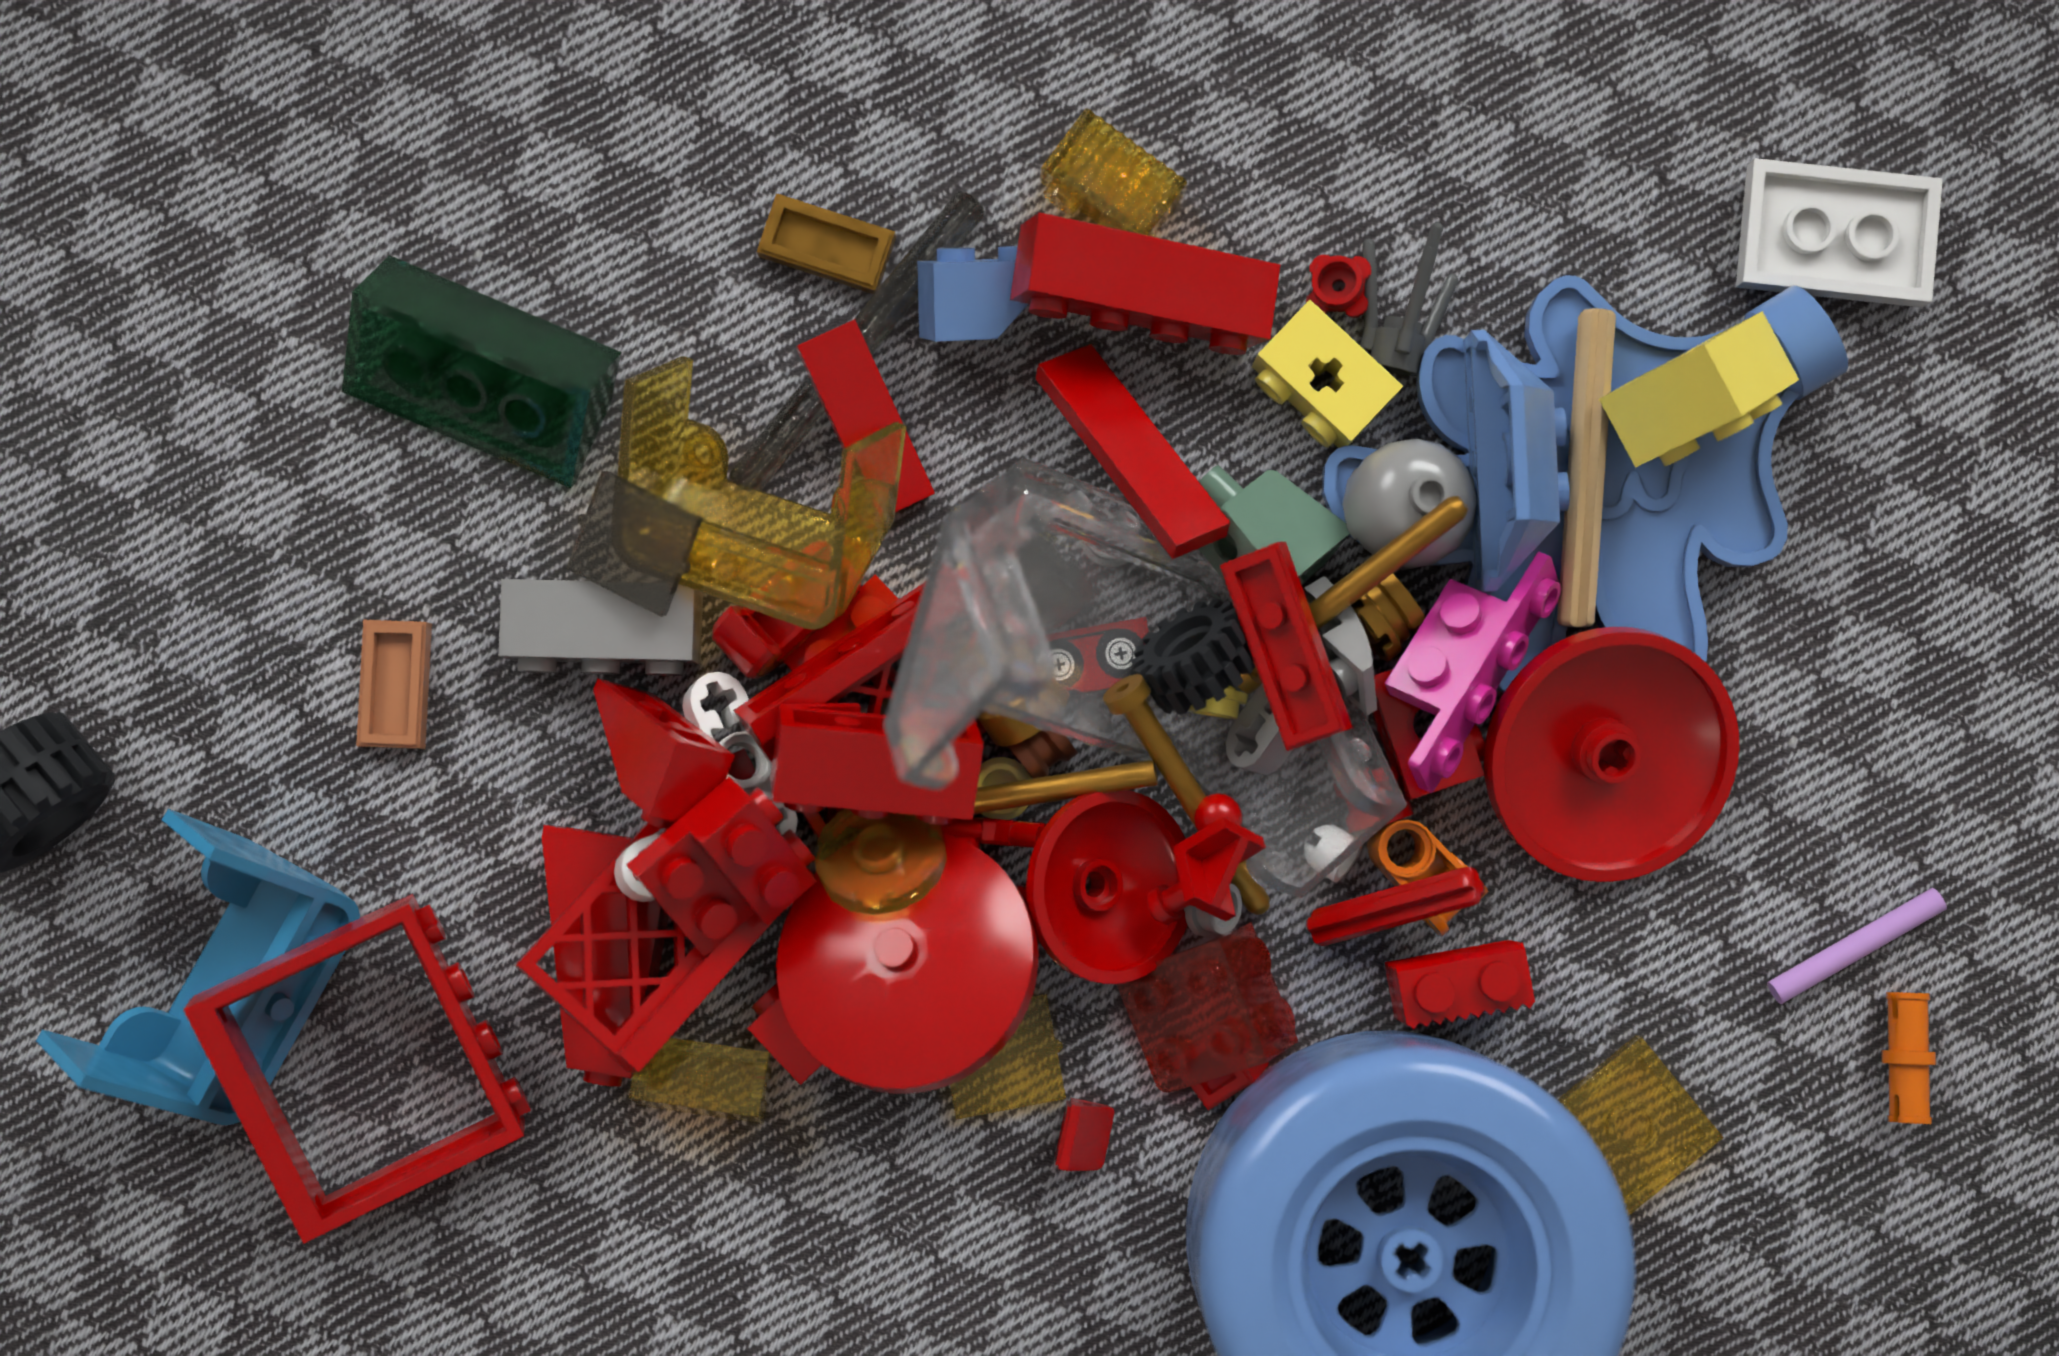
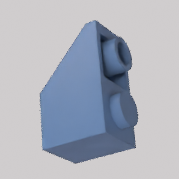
(966, 295)

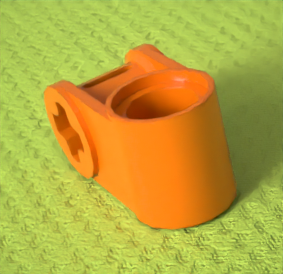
(1428, 860)

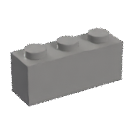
(591, 625)

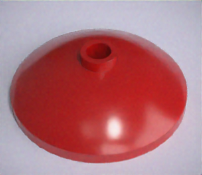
(1127, 852)

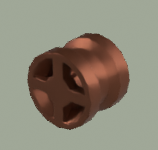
(1042, 752)

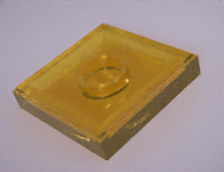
(1640, 1121)

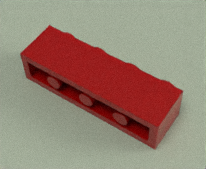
(1144, 283)

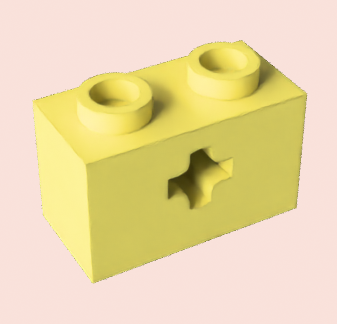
(1308, 348)

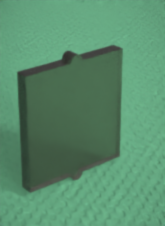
(634, 543)

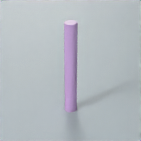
(1856, 945)

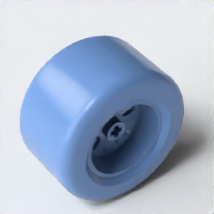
(1433, 1109)

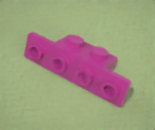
(1462, 658)

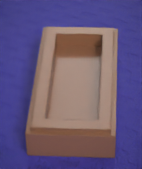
(394, 684)

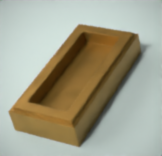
(826, 244)

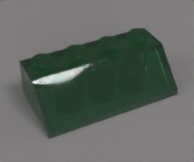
(477, 370)

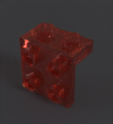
(1209, 1011)

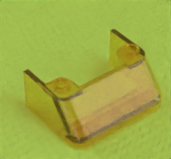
(750, 542)

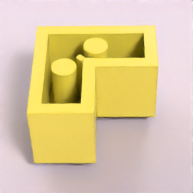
(1704, 390)

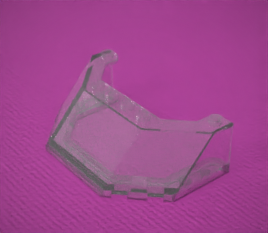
(1040, 612)

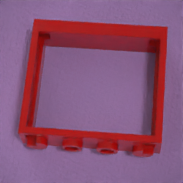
(264, 1119)

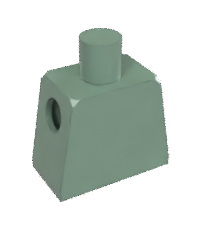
(1268, 513)

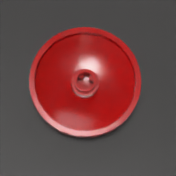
(1611, 754)
(916, 990)

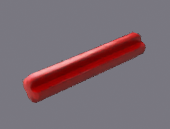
(1396, 906)

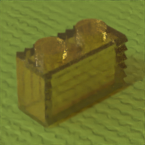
(1110, 178)

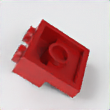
(724, 865)

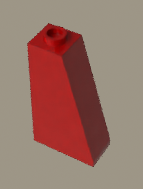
(571, 863)

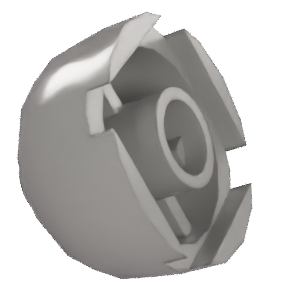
(1399, 488)

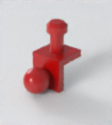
(1207, 862)

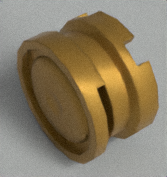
(1387, 616)

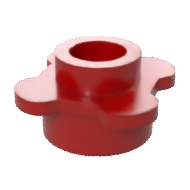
(1352, 272)

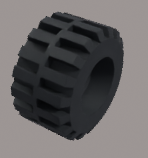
(46, 786)

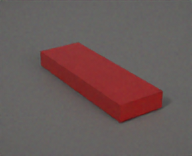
(859, 400)
(1286, 646)

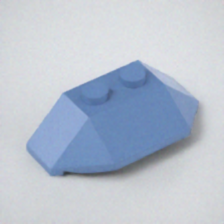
(1510, 459)

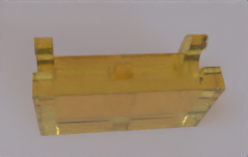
(705, 1080)

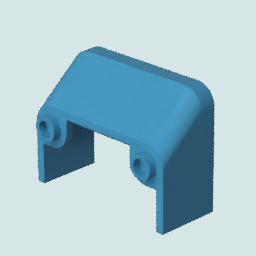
(270, 911)

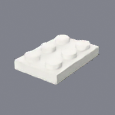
(1839, 232)

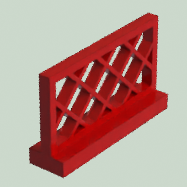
(835, 673)
(672, 998)

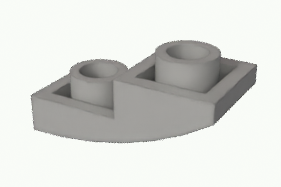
(1347, 652)

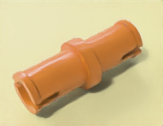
(1908, 1057)

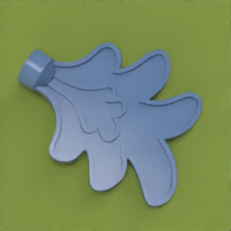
(1651, 514)

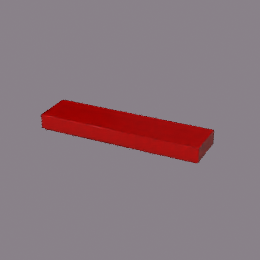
(1132, 451)

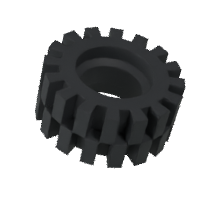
(1194, 657)

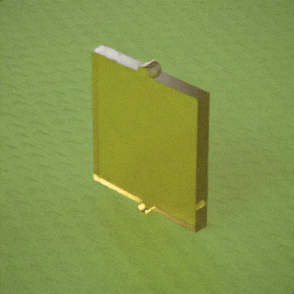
(1020, 1074)

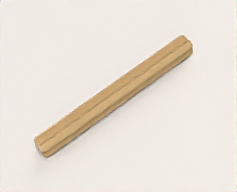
(1586, 468)

